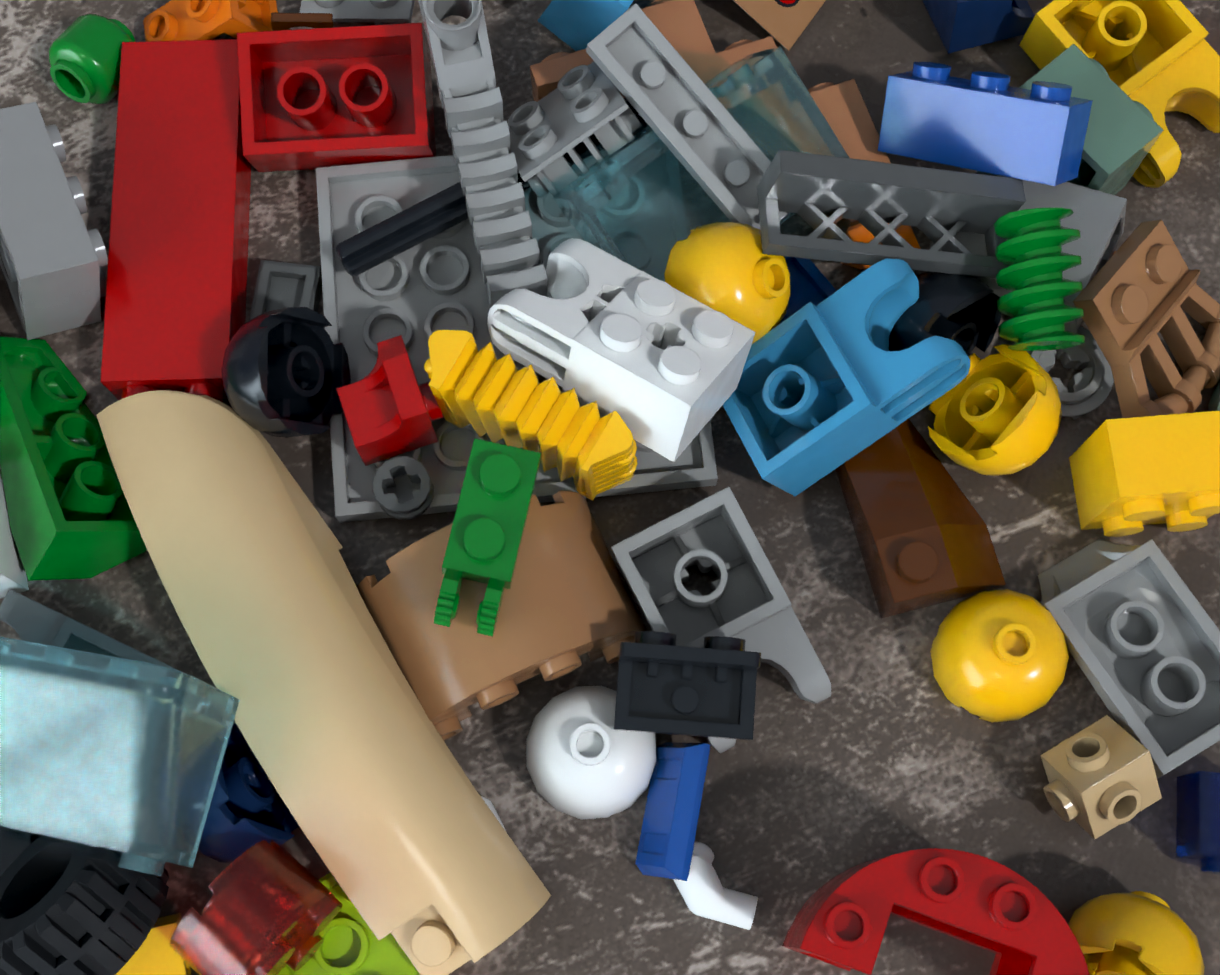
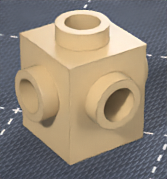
(1100, 777)

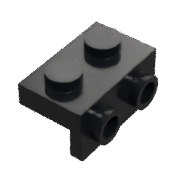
(686, 688)

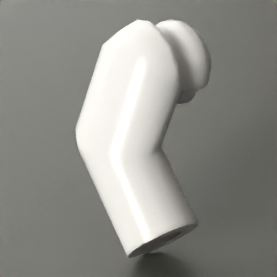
(708, 897)

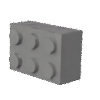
(44, 245)

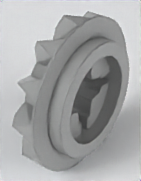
(1087, 388)

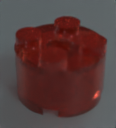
(259, 918)

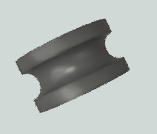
(417, 474)

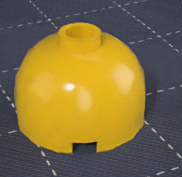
(728, 272)
(998, 414)
(999, 655)
(1135, 936)

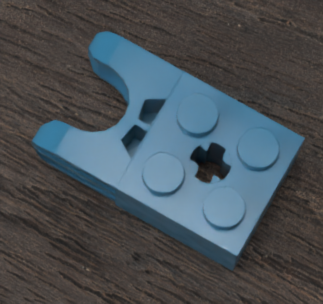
(831, 386)

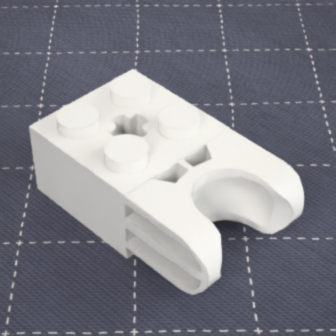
(625, 344)

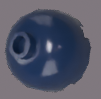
(243, 806)

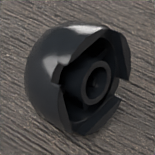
(949, 308)
(285, 373)

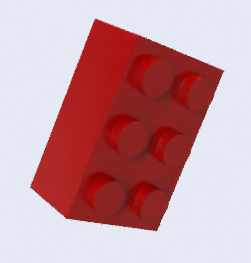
(335, 96)

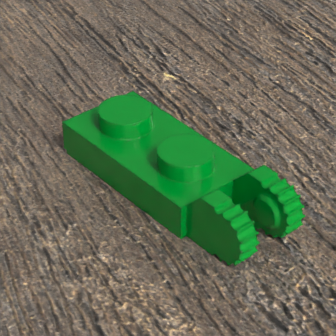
(487, 528)

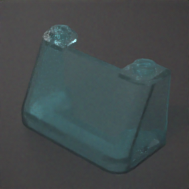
(648, 201)
(109, 752)

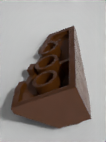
(915, 526)

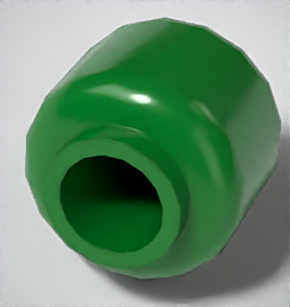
(88, 58)

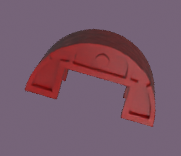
(945, 892)

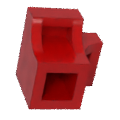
(388, 407)

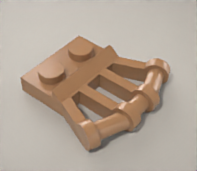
(1136, 298)

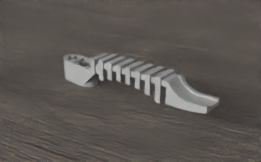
(483, 150)

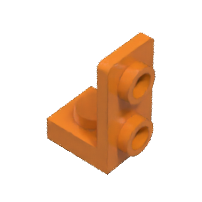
(208, 19)

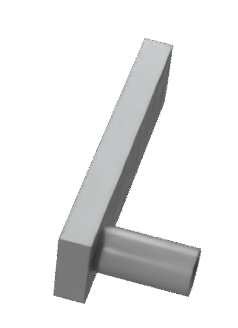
(683, 113)

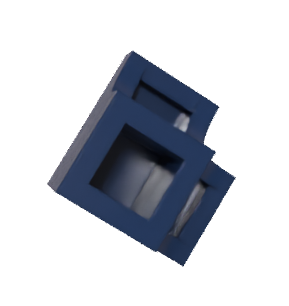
(978, 22)

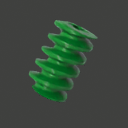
(1037, 279)

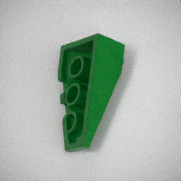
(58, 470)

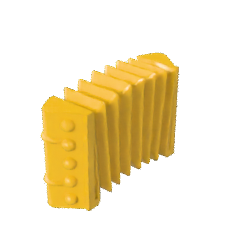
(529, 414)

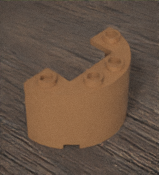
(559, 606)

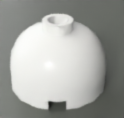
(582, 760)

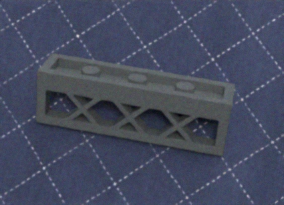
(880, 193)

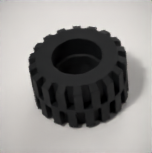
(74, 910)

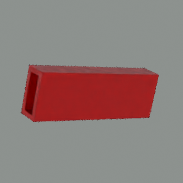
(176, 219)

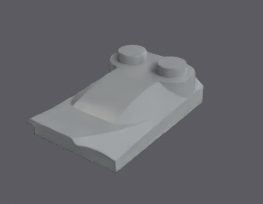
(1141, 645)

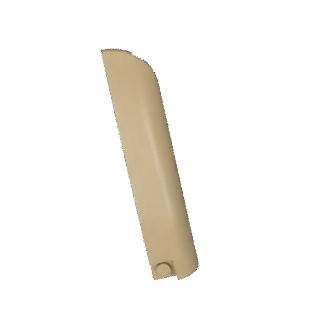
(316, 681)

